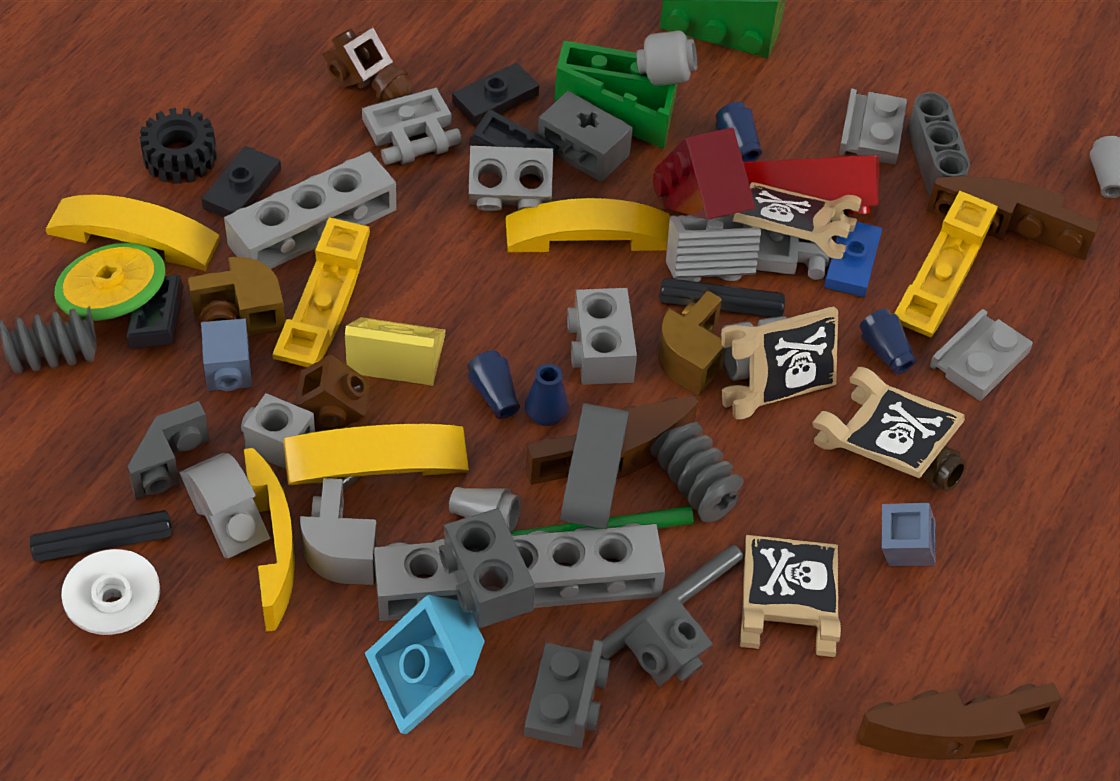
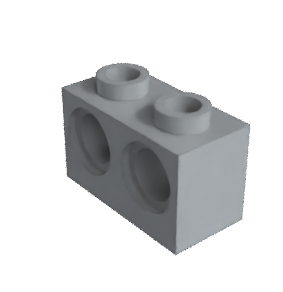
(510, 166)
(603, 336)

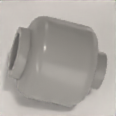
(667, 58)

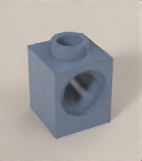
(226, 355)
(908, 534)

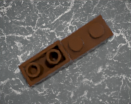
(1021, 209)
(552, 457)
(943, 728)

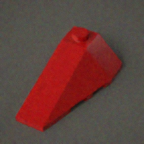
(823, 177)

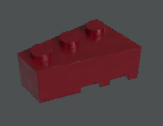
(705, 176)

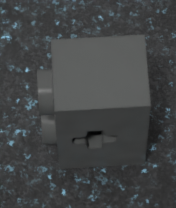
(586, 135)

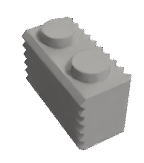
(711, 248)

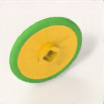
(110, 281)

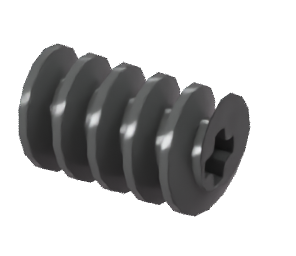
(49, 341)
(698, 470)

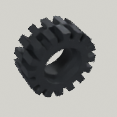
(175, 129)

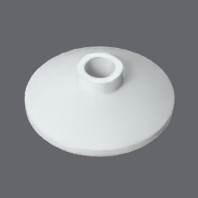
(106, 576)

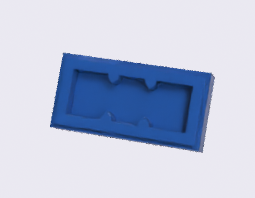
(854, 270)

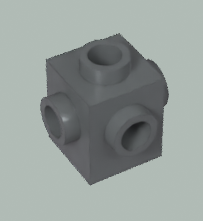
(669, 643)

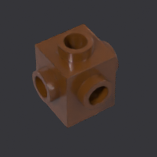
(356, 57)
(333, 393)

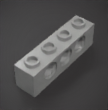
(295, 218)

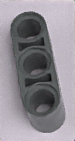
(936, 140)
(594, 466)

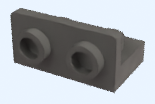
(564, 694)

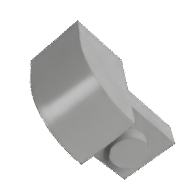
(226, 499)
(336, 545)

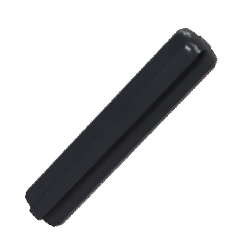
(733, 298)
(100, 535)

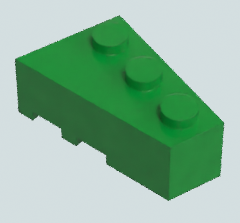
(736, 24)
(614, 85)

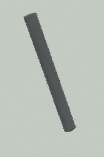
(683, 591)

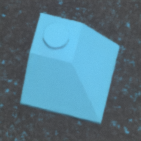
(425, 658)

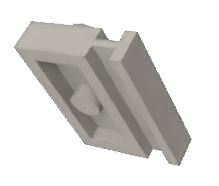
(873, 125)
(981, 354)

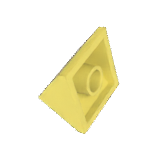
(394, 350)

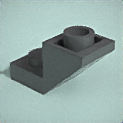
(154, 463)

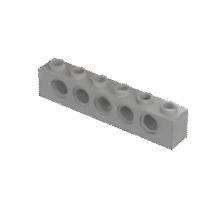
(588, 580)

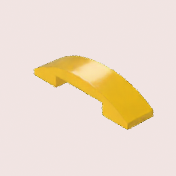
(586, 220)
(135, 222)
(946, 264)
(326, 295)
(375, 451)
(276, 578)

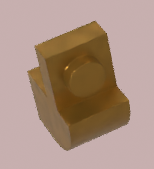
(249, 287)
(687, 346)

